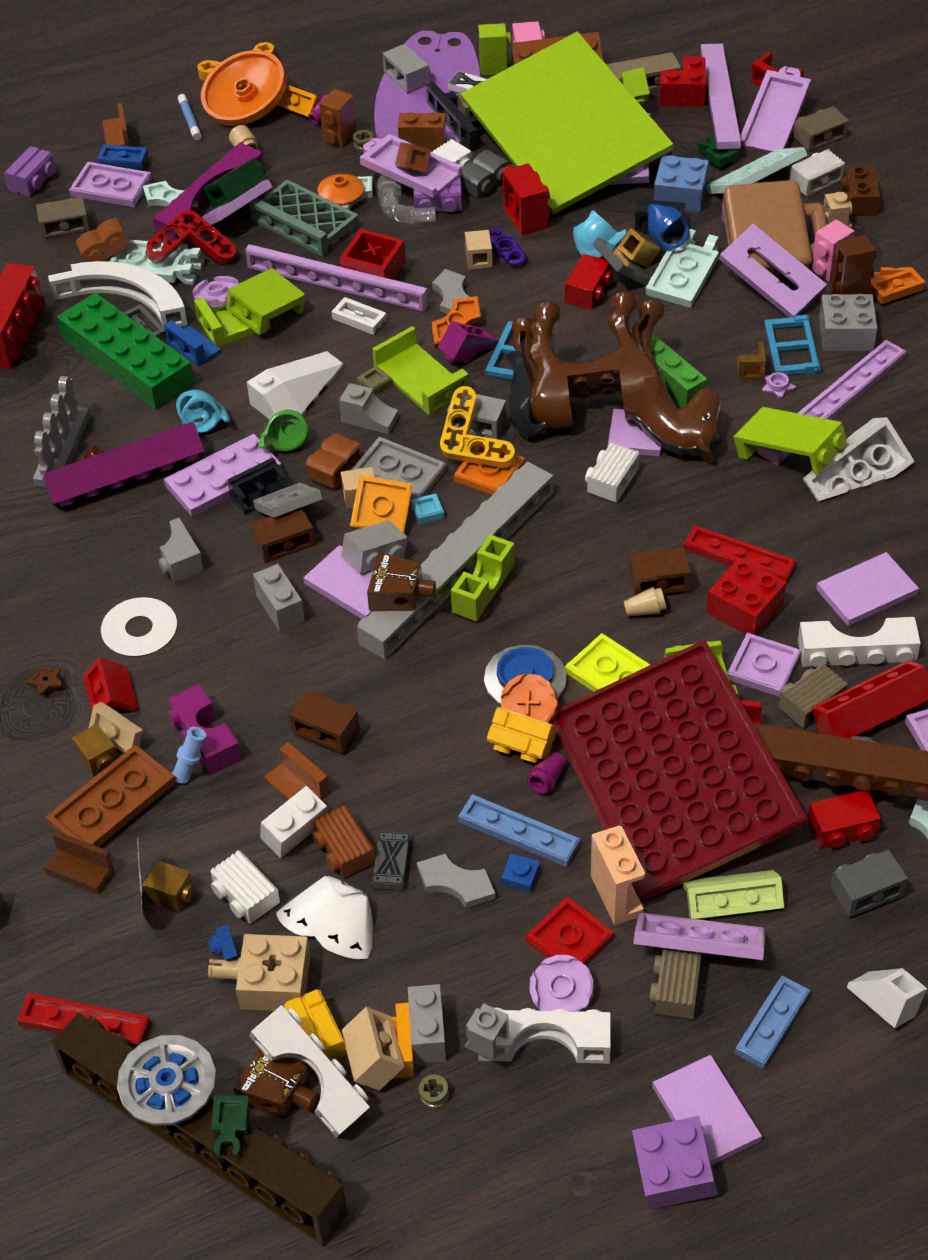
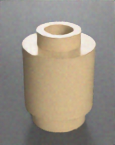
(244, 135)

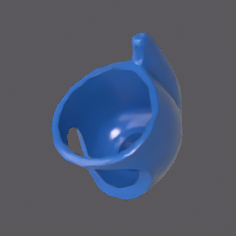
(663, 221)

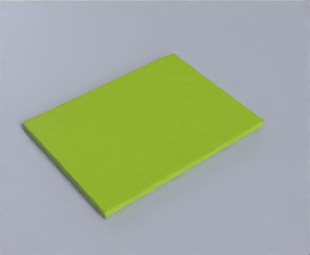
(567, 120)

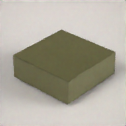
(375, 379)

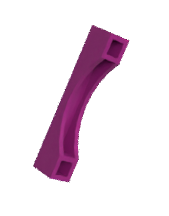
(234, 158)

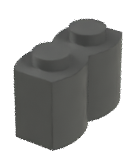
(482, 173)

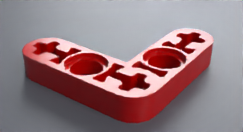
(186, 232)

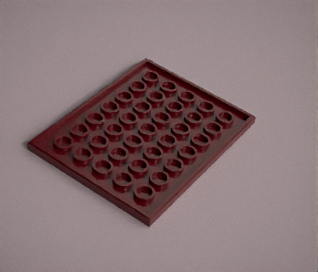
(677, 768)

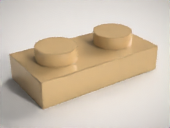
(117, 728)

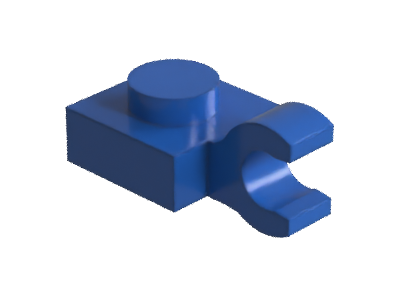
(222, 942)

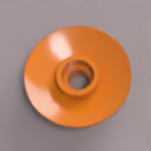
(341, 189)

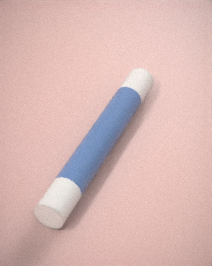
(190, 119)

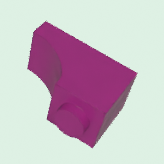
(464, 341)

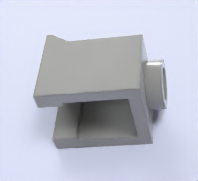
(484, 1028)

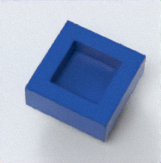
(520, 873)

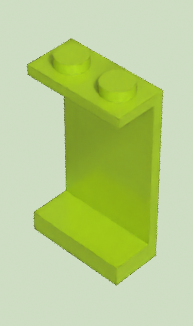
(417, 372)
(792, 433)

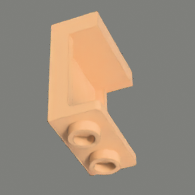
(613, 871)

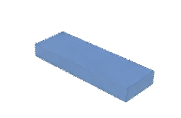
(772, 1022)

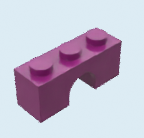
(195, 709)

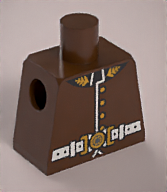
(397, 584)
(276, 1086)

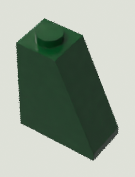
(235, 183)

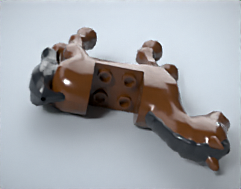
(546, 384)

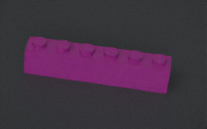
(121, 463)

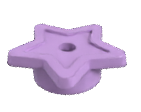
(778, 384)

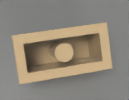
(372, 1048)

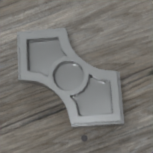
(450, 287)
(469, 886)

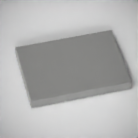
(403, 465)

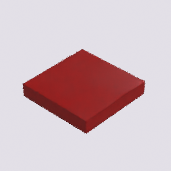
(569, 932)

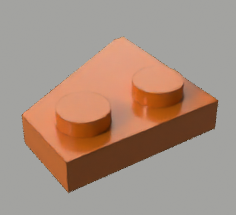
(895, 283)

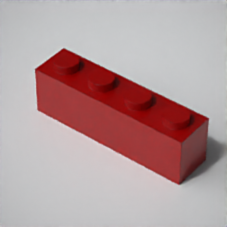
(873, 701)

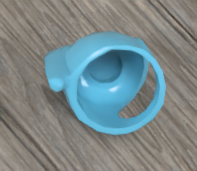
(590, 229)
(199, 404)

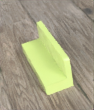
(734, 894)

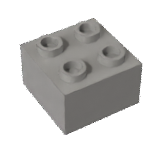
(848, 322)

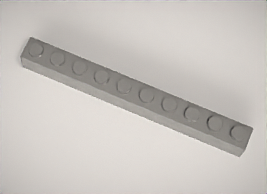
(499, 516)

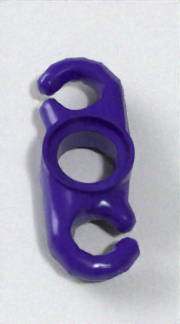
(513, 251)

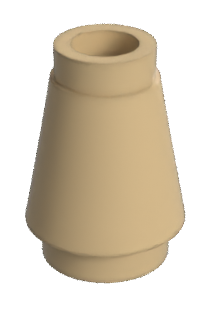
(645, 603)

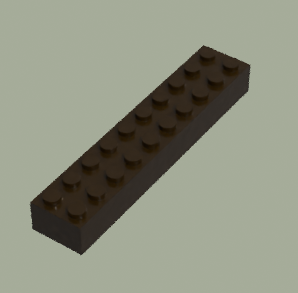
(266, 1169)

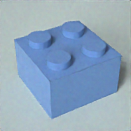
(682, 181)

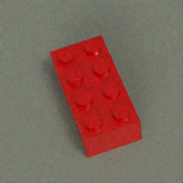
(19, 309)

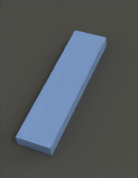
(519, 830)

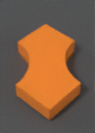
(463, 311)

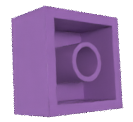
(674, 1162)

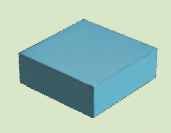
(427, 509)

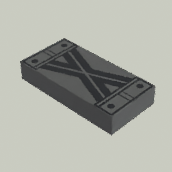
(391, 860)

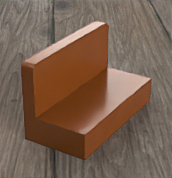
(115, 130)
(296, 773)

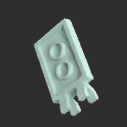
(175, 266)
(684, 271)

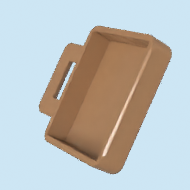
(777, 212)

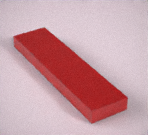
(728, 550)
(54, 1014)

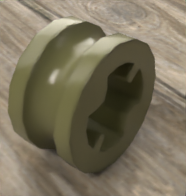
(361, 137)
(434, 1080)

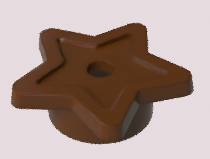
(49, 685)

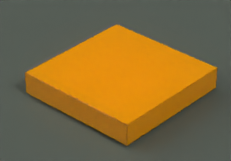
(380, 501)

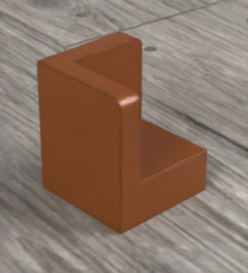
(413, 157)

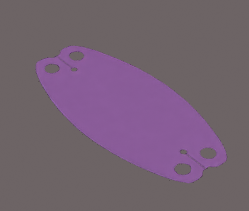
(443, 65)

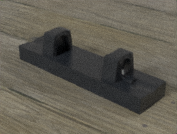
(463, 127)

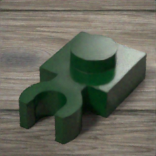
(719, 157)
(230, 1119)

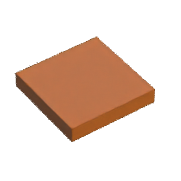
(486, 477)

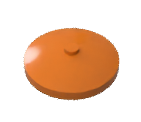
(244, 88)

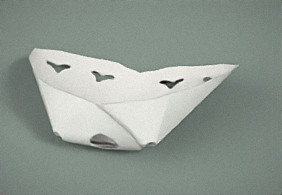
(332, 909)

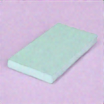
(757, 169)

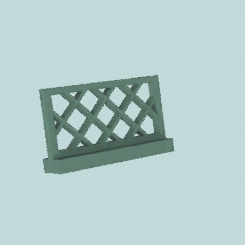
(293, 226)

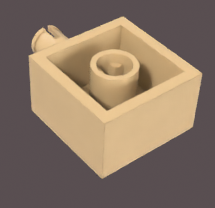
(268, 971)

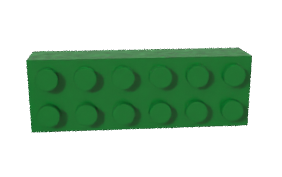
(125, 350)

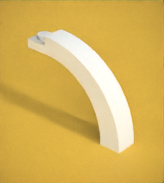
(121, 280)

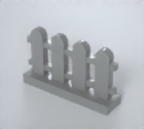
(61, 431)

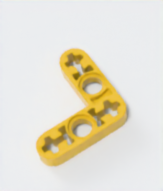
(466, 442)

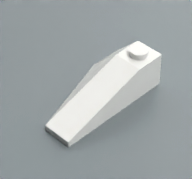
(292, 384)
(868, 457)

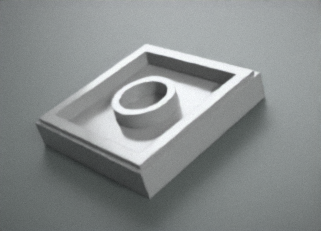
(287, 499)

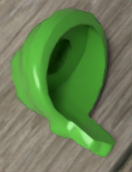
(285, 431)

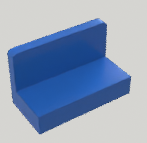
(190, 343)

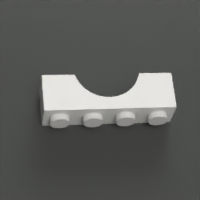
(825, 645)
(581, 1032)
(284, 1038)

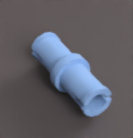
(189, 754)

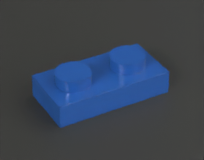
(123, 156)

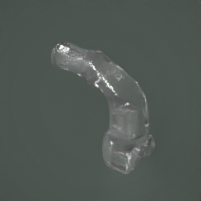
(388, 195)

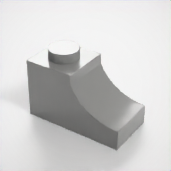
(365, 410)
(180, 554)

